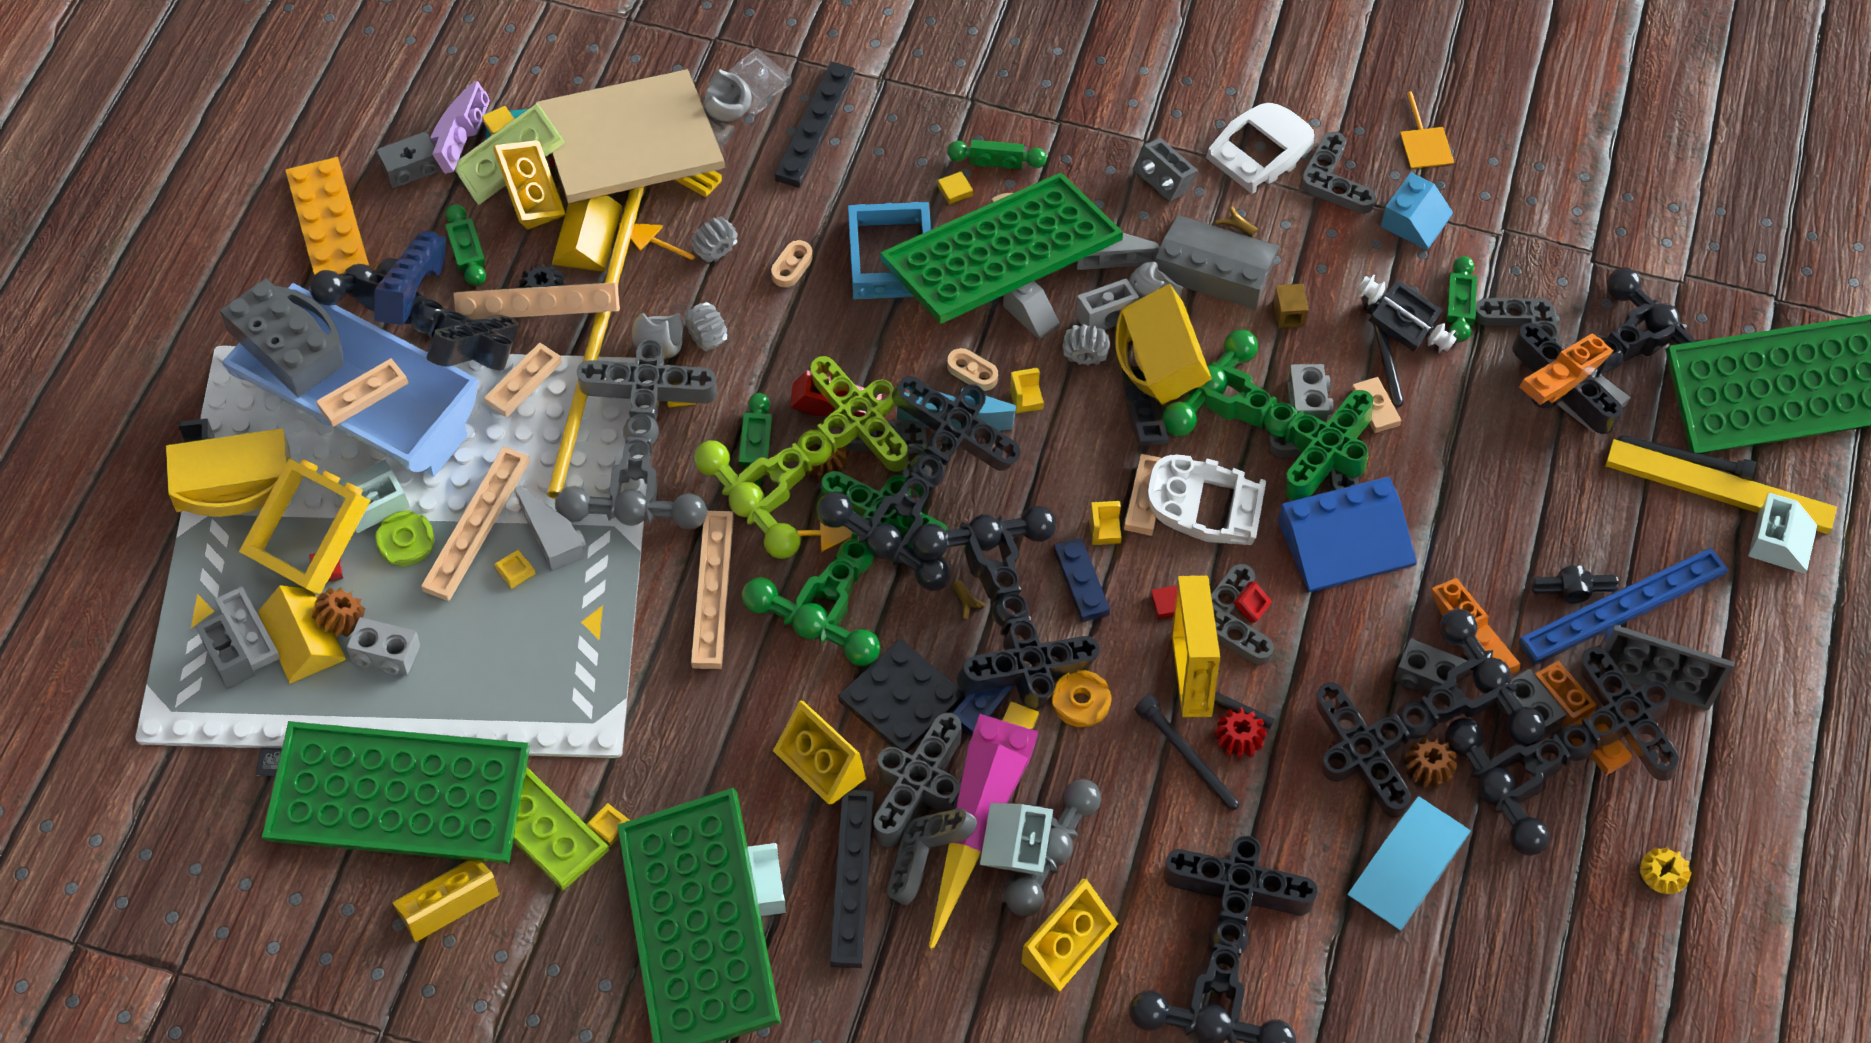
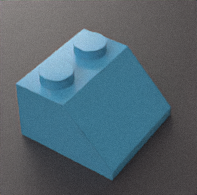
(1417, 212)

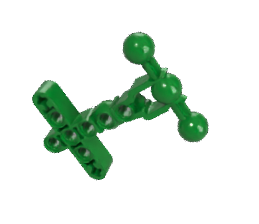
(1322, 443)
(811, 619)

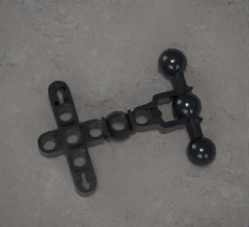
(453, 335)
(1589, 397)
(884, 539)
(980, 671)
(1489, 676)
(1498, 785)
(1213, 1023)

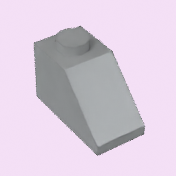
(1032, 309)

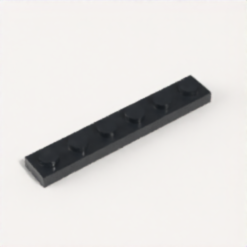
(815, 124)
(852, 880)

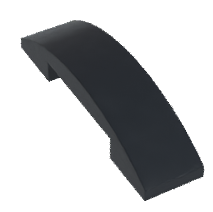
(1143, 412)

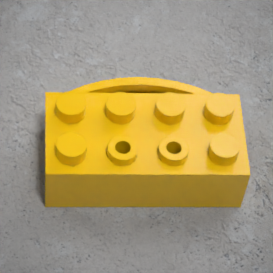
(1161, 345)
(226, 472)

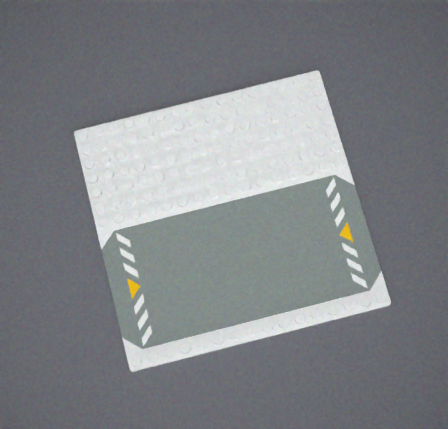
(491, 662)

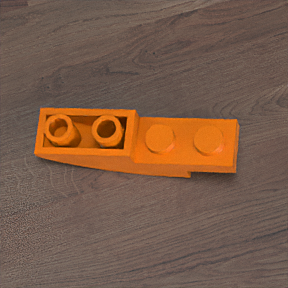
(1567, 370)
(1453, 596)
(1578, 706)

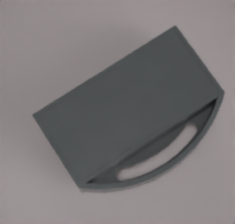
(285, 335)

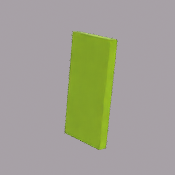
(554, 834)

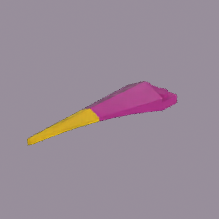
(991, 773)

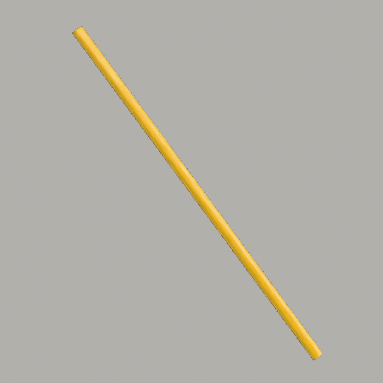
(594, 345)

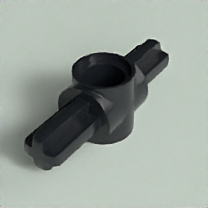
(1574, 584)

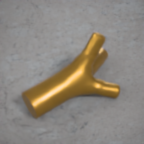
(1238, 222)
(966, 598)

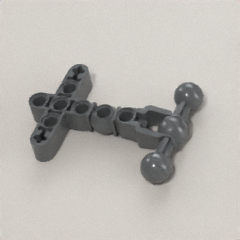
(631, 505)
(1022, 895)

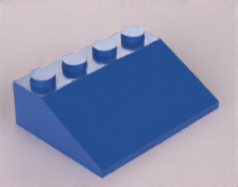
(1347, 534)

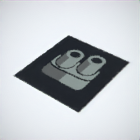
(268, 761)

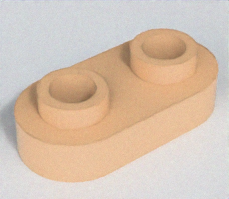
(789, 265)
(974, 369)

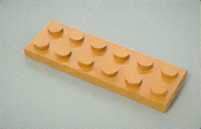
(326, 216)

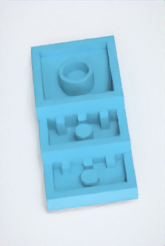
(994, 412)
(1409, 863)

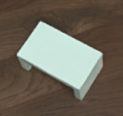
(767, 878)

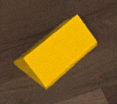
(529, 183)
(588, 233)
(293, 631)
(819, 755)
(446, 898)
(1068, 936)

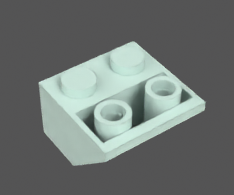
(383, 490)
(1783, 534)
(1016, 837)

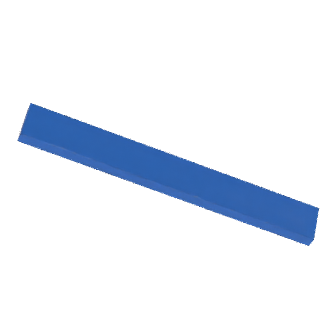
(1622, 606)

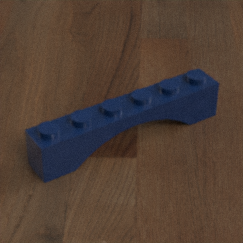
(398, 288)

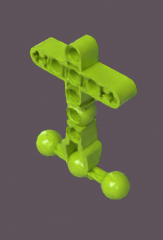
(748, 498)

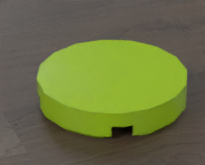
(405, 538)

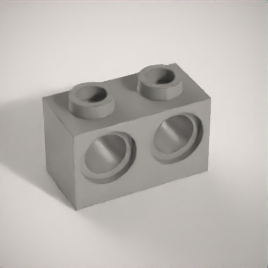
(1313, 394)
(385, 641)

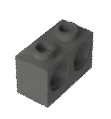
(1164, 169)
(225, 651)
(1431, 664)
(1538, 698)

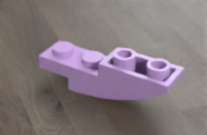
(458, 123)

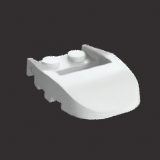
(1278, 125)
(1176, 495)

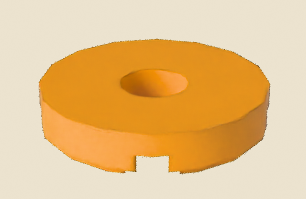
(1077, 713)

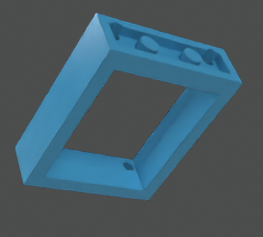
(881, 284)

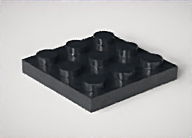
(901, 696)

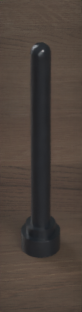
(1386, 356)
(1742, 469)
(1150, 709)

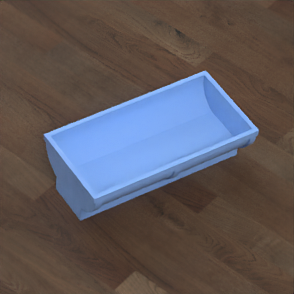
(412, 425)

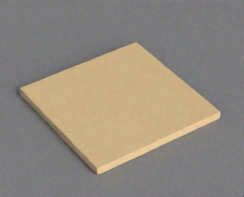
(631, 136)

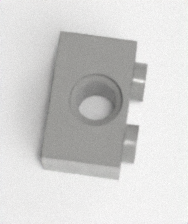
(1103, 305)

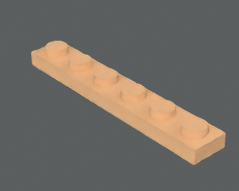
(538, 301)
(475, 524)
(712, 590)

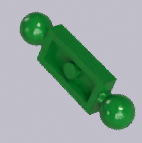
(996, 154)
(465, 245)
(1461, 298)
(755, 432)

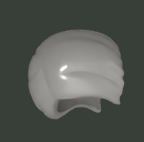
(726, 97)
(1149, 279)
(663, 329)

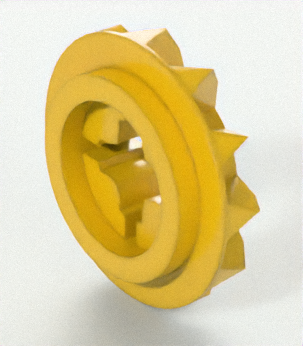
(1670, 883)

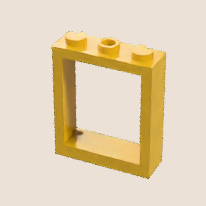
(333, 542)
(1195, 646)

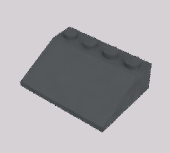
(1216, 261)
(1687, 672)

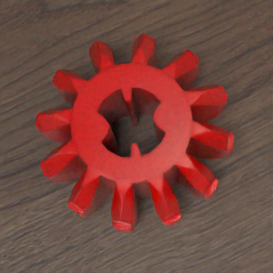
(1229, 733)

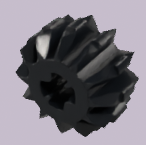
(541, 277)

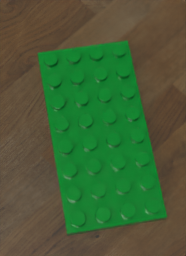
(1000, 247)
(1774, 384)
(397, 792)
(698, 922)

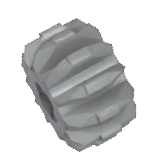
(714, 239)
(706, 326)
(1086, 344)

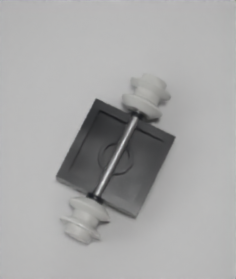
(1405, 315)

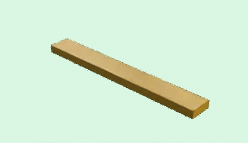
(1708, 482)

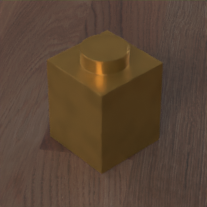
(1290, 305)

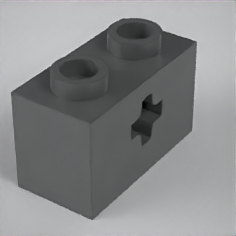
(408, 160)

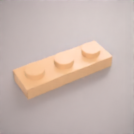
(522, 380)
(362, 392)
(1139, 515)

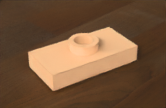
(1383, 413)

